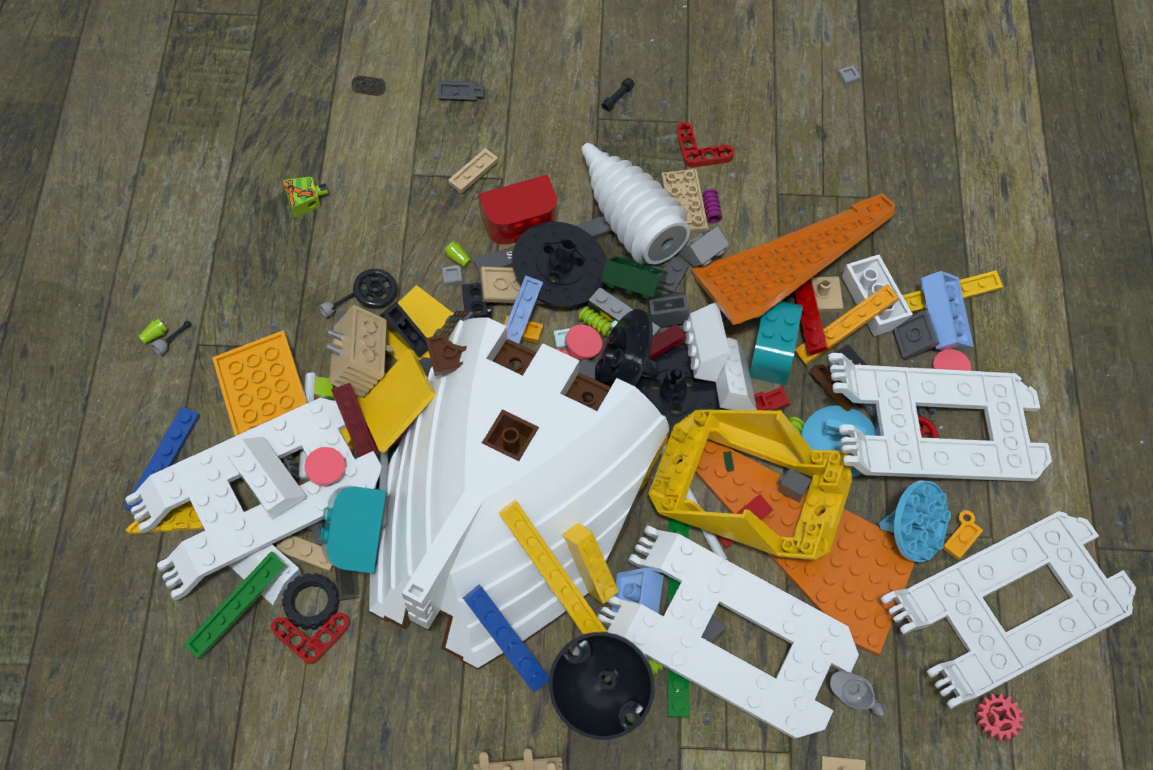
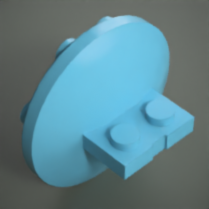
(822, 429)
(919, 521)

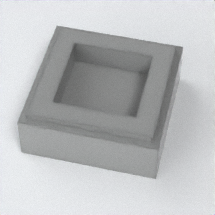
(849, 75)
(452, 275)

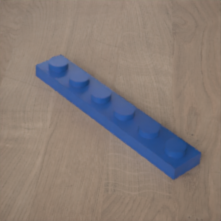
(169, 446)
(506, 638)

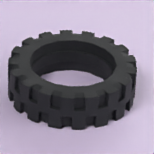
(297, 586)

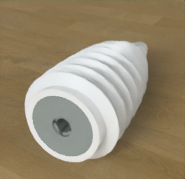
(636, 207)

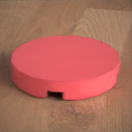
(583, 342)
(951, 360)
(325, 466)

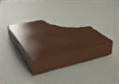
(444, 354)

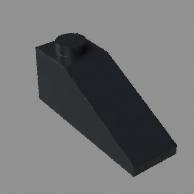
(405, 329)

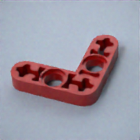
(694, 152)
(314, 643)

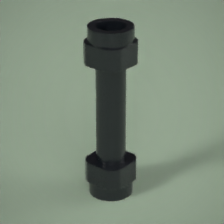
(609, 103)

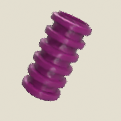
(712, 205)

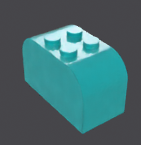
(776, 343)
(352, 528)

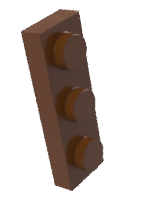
(823, 376)

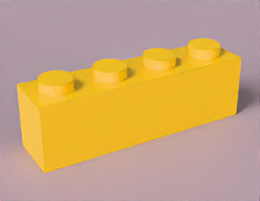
(590, 563)

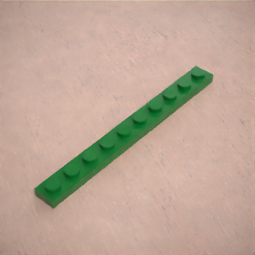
(677, 685)

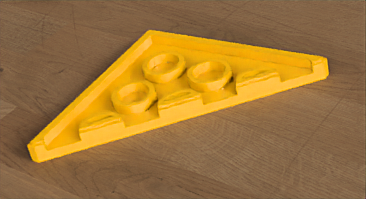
(178, 519)

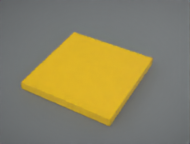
(425, 313)
(397, 400)

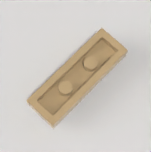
(473, 170)
(304, 552)

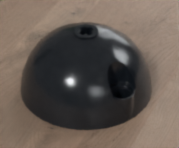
(588, 701)

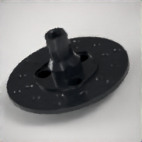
(565, 247)
(628, 351)
(673, 388)

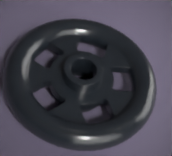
(377, 302)

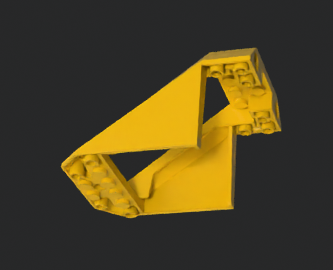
(769, 438)

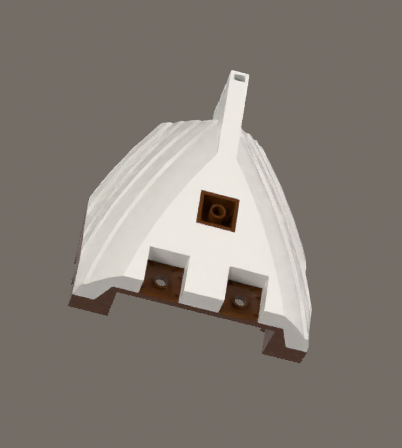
(499, 440)

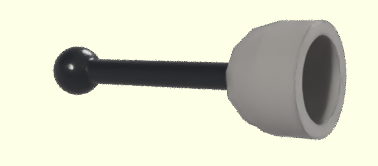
(328, 308)
(160, 345)

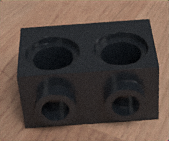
(475, 303)

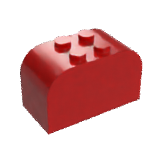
(516, 208)

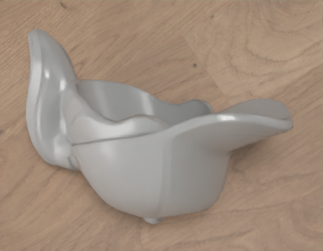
(855, 692)

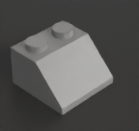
(704, 246)

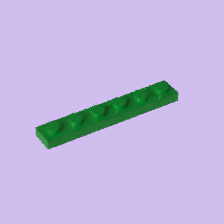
(235, 605)

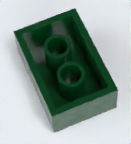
(633, 277)

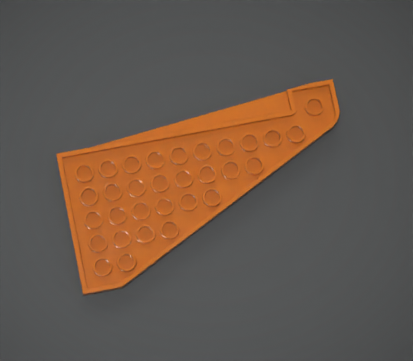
(764, 275)
(842, 583)

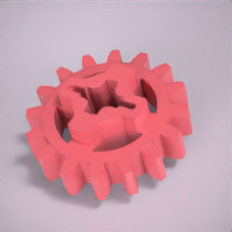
(992, 714)

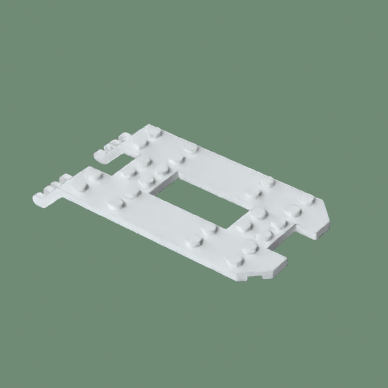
(900, 446)
(229, 530)
(677, 642)
(1001, 655)

